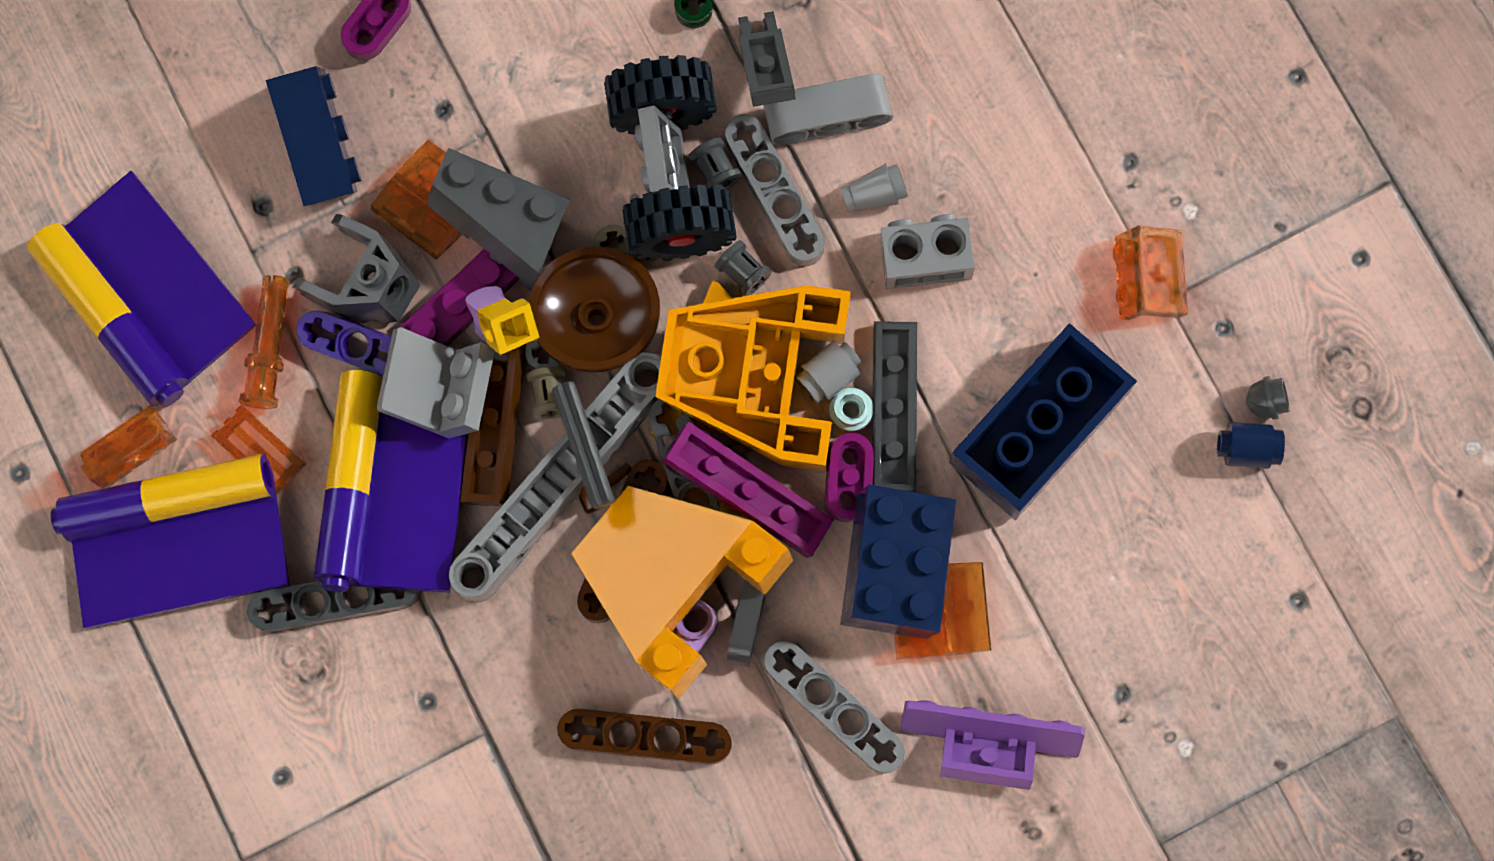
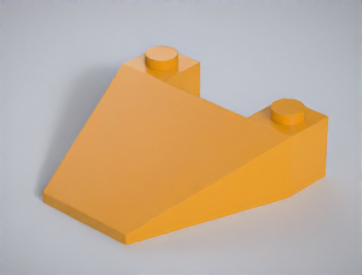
(738, 363)
(656, 560)

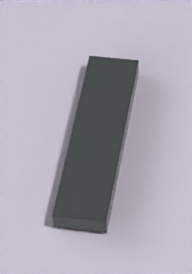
(894, 404)

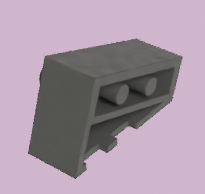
(498, 212)

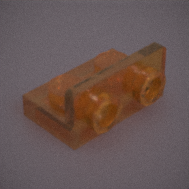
(1150, 273)
(126, 447)

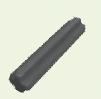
(583, 445)

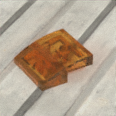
(405, 200)
(963, 618)

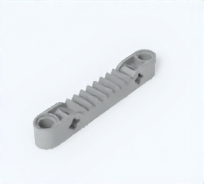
(553, 483)

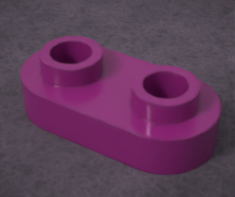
(373, 21)
(846, 477)

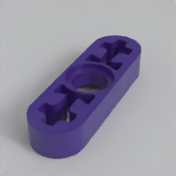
(326, 345)

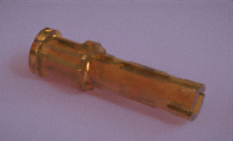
(264, 360)

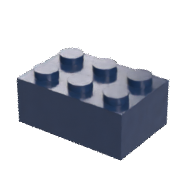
(898, 562)

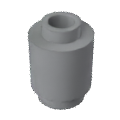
(828, 371)

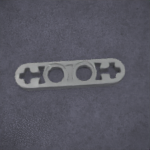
(778, 188)
(838, 702)

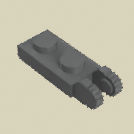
(766, 62)

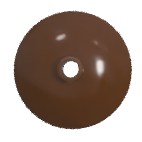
(591, 284)

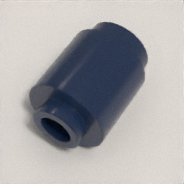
(1251, 445)

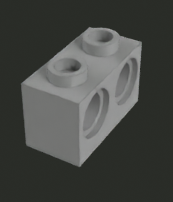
(928, 264)

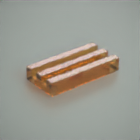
(232, 425)

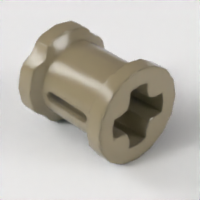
(543, 381)

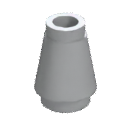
(876, 189)

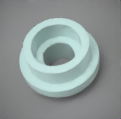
(846, 397)

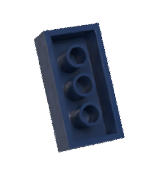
(1042, 421)

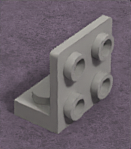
(435, 384)

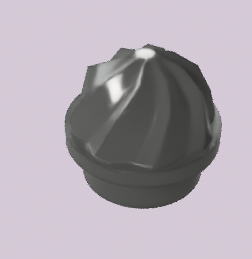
(1268, 398)

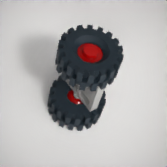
(654, 105)

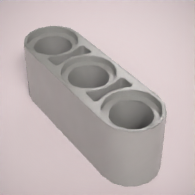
(830, 110)

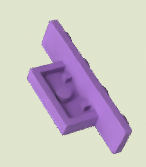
(990, 745)

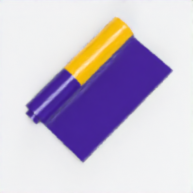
(142, 289)
(387, 497)
(174, 540)

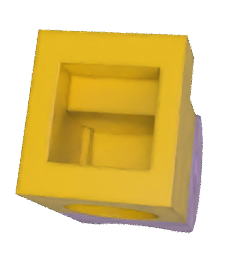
(499, 321)

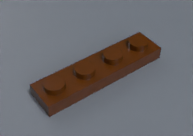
(492, 447)

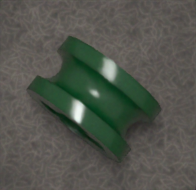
(697, 20)

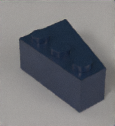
(314, 135)

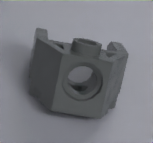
(364, 298)

